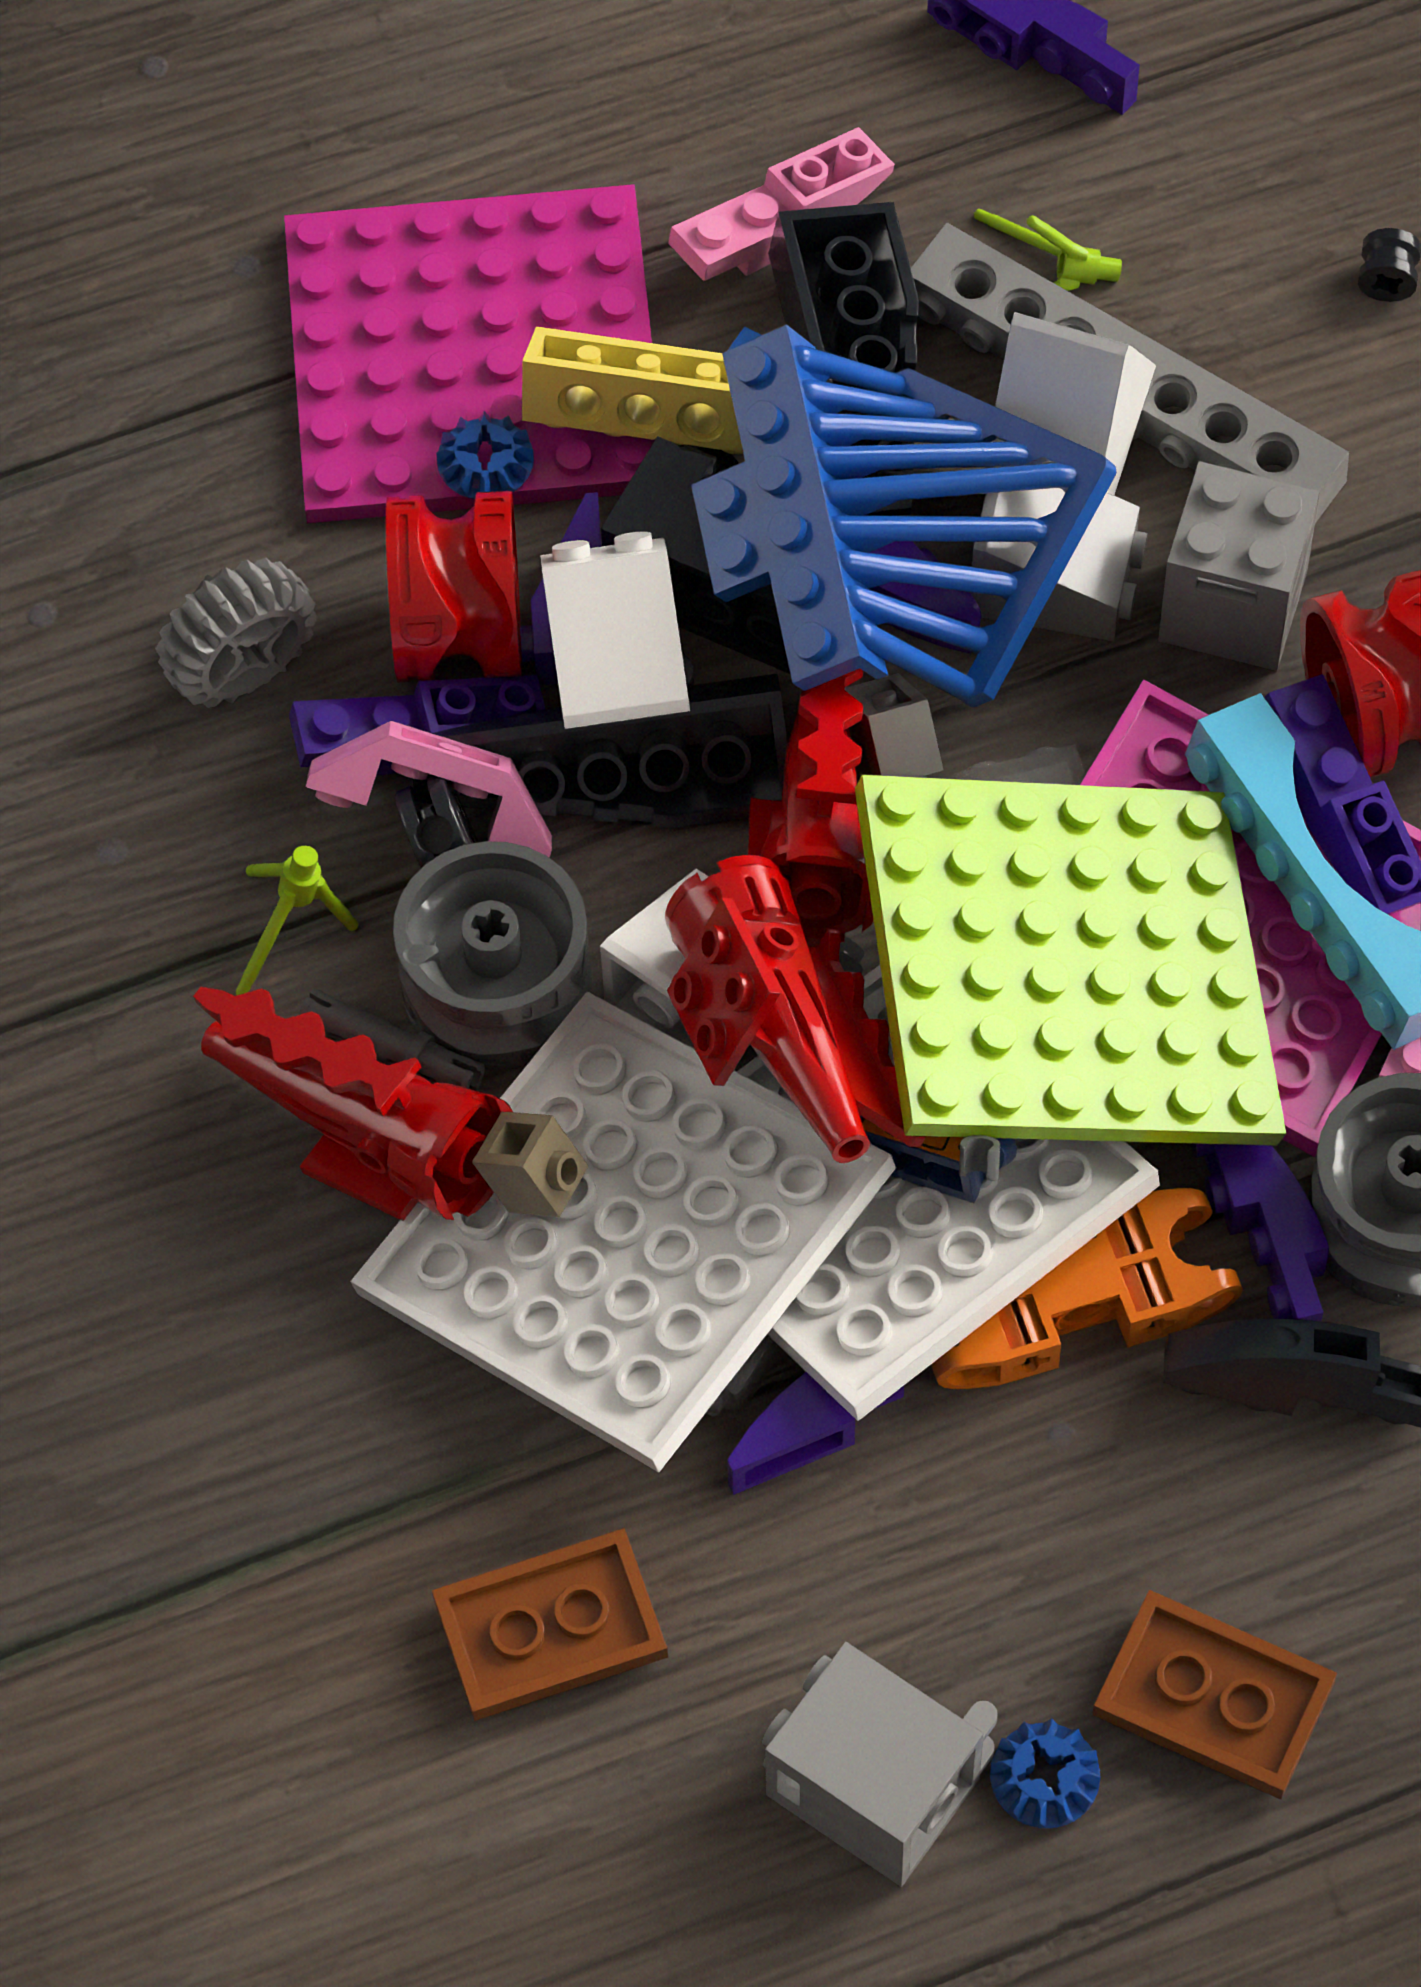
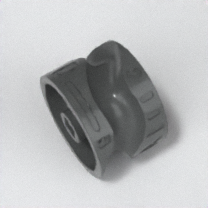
(491, 951)
(1371, 1190)

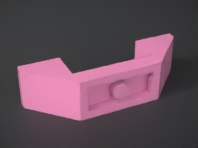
(350, 771)

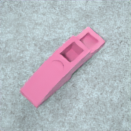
(742, 228)

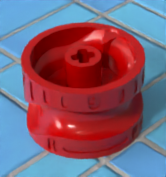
(453, 586)
(1370, 665)

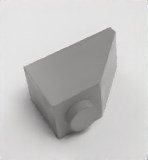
(896, 729)

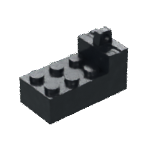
(663, 503)

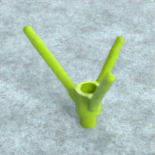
(1074, 263)
(297, 887)

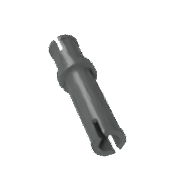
(394, 1043)

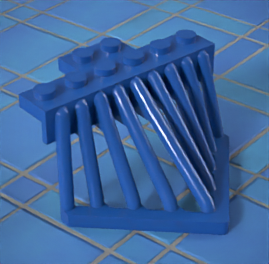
(801, 505)

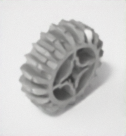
(236, 632)

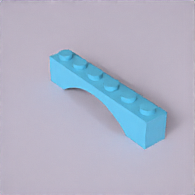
(1251, 761)

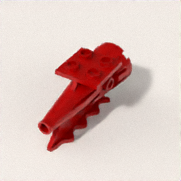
(817, 824)
(763, 987)
(383, 1126)

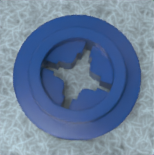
(509, 464)
(1032, 1800)

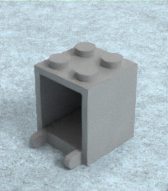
(1238, 565)
(875, 1761)

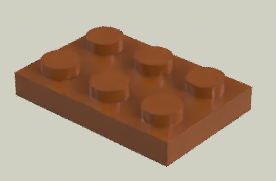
(549, 1624)
(1214, 1694)

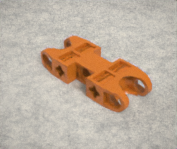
(1117, 1275)

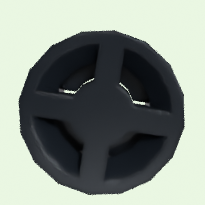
(1389, 264)

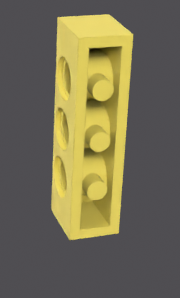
(628, 389)

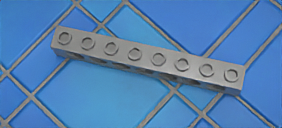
(1212, 407)

